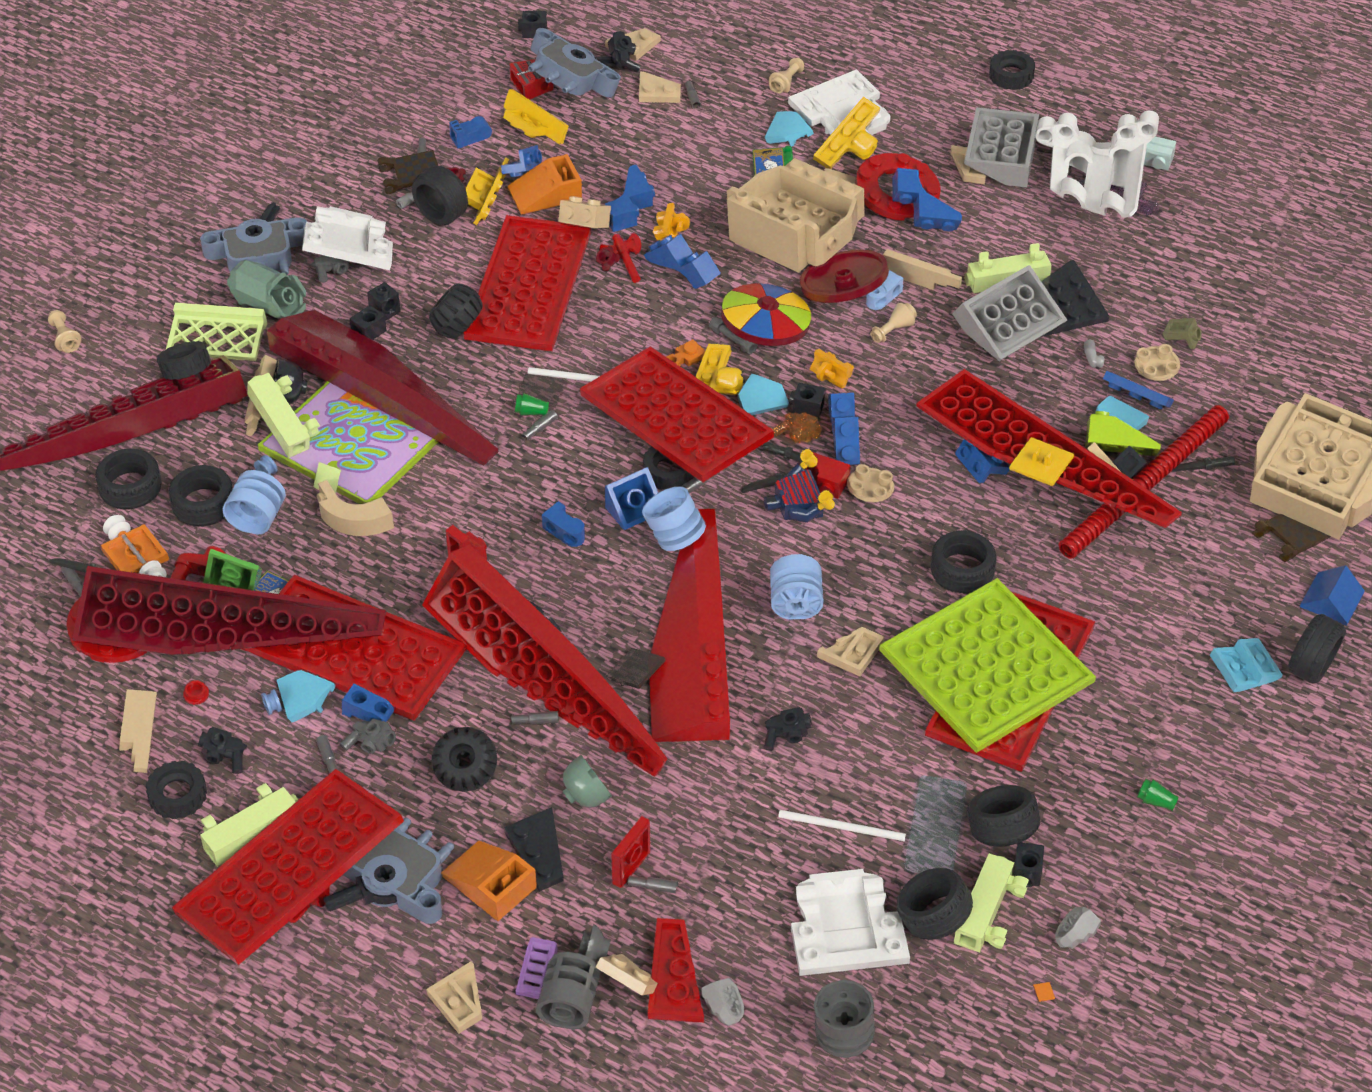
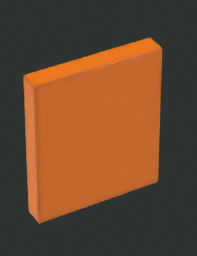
(1044, 991)

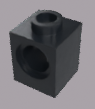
(531, 22)
(384, 299)
(369, 322)
(808, 399)
(1129, 462)
(1031, 856)

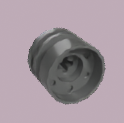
(844, 1018)

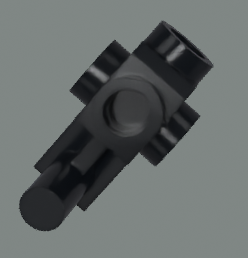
(620, 49)
(790, 723)
(221, 744)

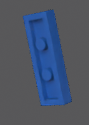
(1137, 391)

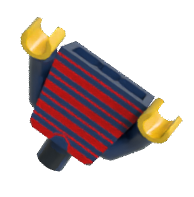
(798, 493)

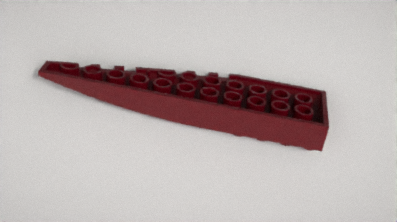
(375, 377)
(147, 409)
(203, 617)

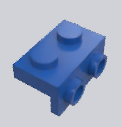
(529, 158)
(980, 463)

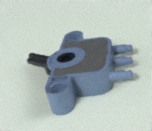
(572, 65)
(256, 241)
(399, 873)

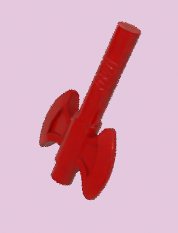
(623, 249)

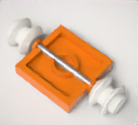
(133, 550)

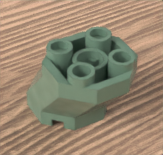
(266, 289)

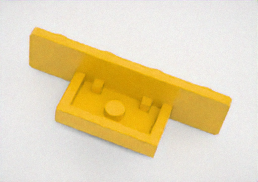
(532, 118)
(481, 190)

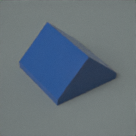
(628, 496)
(1334, 594)

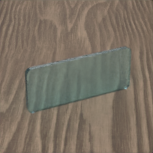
(935, 824)

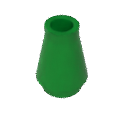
(530, 405)
(1157, 795)

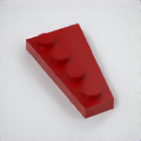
(672, 968)

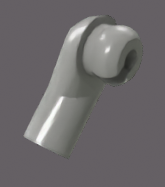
(405, 200)
(1090, 352)

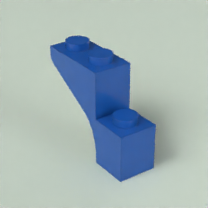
(637, 195)
(928, 210)
(677, 255)
(844, 427)

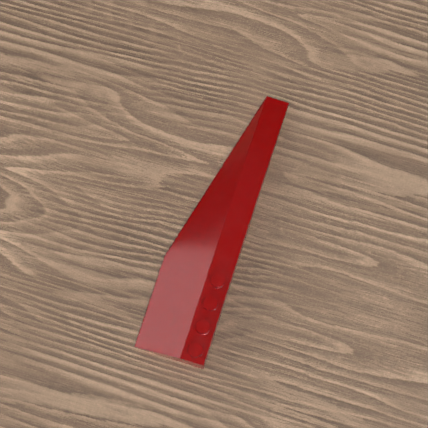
(1004, 427)
(532, 653)
(691, 685)

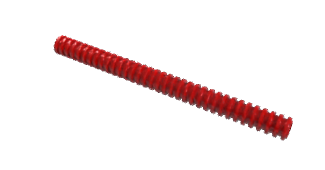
(1148, 477)

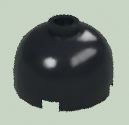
(295, 373)

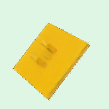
(1041, 461)

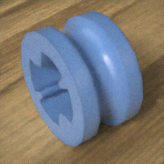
(266, 465)
(271, 702)

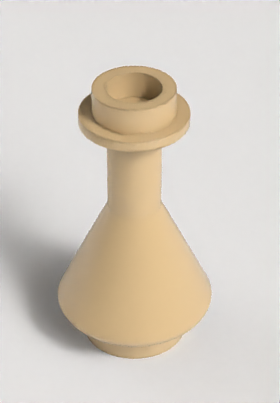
(781, 81)
(902, 316)
(66, 338)

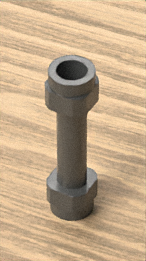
(718, 326)

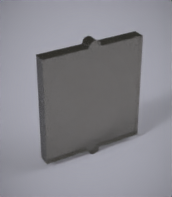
(543, 388)
(635, 668)

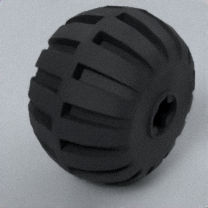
(455, 311)
(460, 743)

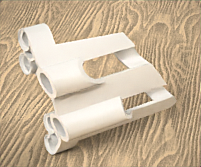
(1105, 164)

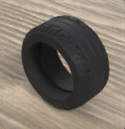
(439, 195)
(197, 478)
(128, 495)
(962, 579)
(1317, 648)
(1003, 815)
(943, 918)

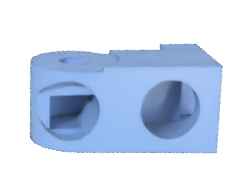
(886, 292)

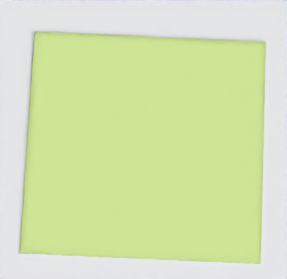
(328, 473)

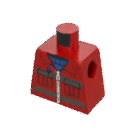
(528, 83)

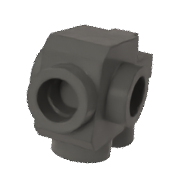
(325, 263)
(374, 736)

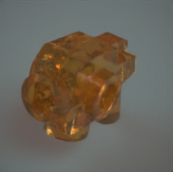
(802, 427)

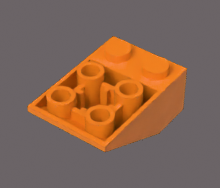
(546, 185)
(491, 878)

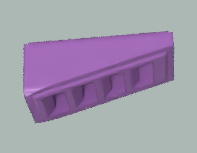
(540, 951)

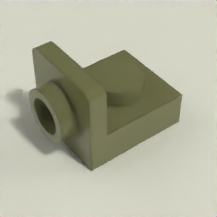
(1183, 329)

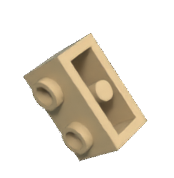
(584, 213)

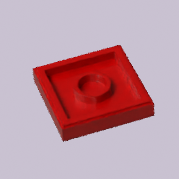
(631, 852)

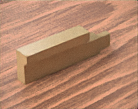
(920, 271)
(252, 415)
(138, 726)

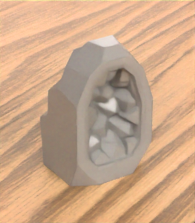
(1077, 927)
(724, 1001)

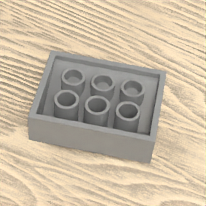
(1002, 145)
(1010, 314)

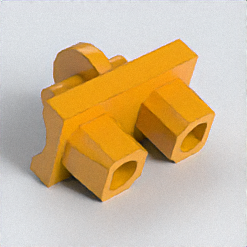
(670, 223)
(831, 369)

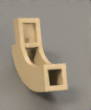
(353, 518)

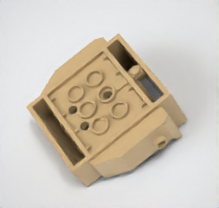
(794, 214)
(1297, 443)

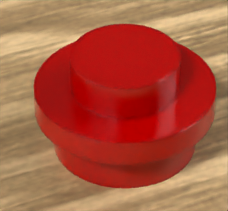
(195, 692)

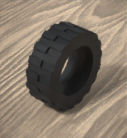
(1011, 80)
(183, 360)
(663, 479)
(181, 806)

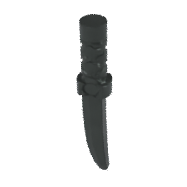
(787, 452)
(1206, 464)
(762, 483)
(71, 564)

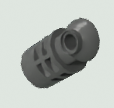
(572, 983)

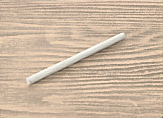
(561, 374)
(842, 825)

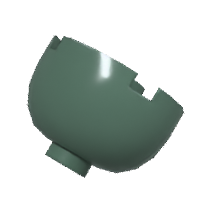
(583, 784)

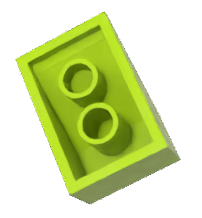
(1115, 435)

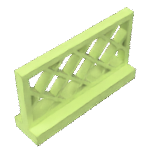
(219, 318)

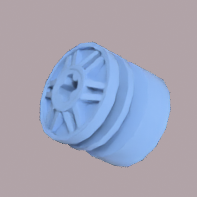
(254, 502)
(674, 518)
(796, 587)

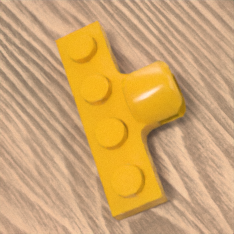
(850, 136)
(716, 374)

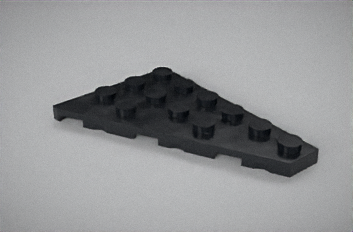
(1074, 298)

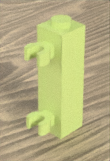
(989, 272)
(278, 414)
(231, 835)
(987, 896)

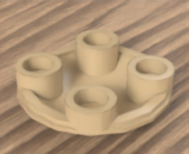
(1157, 362)
(870, 484)

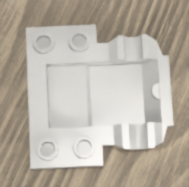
(835, 99)
(348, 237)
(846, 924)

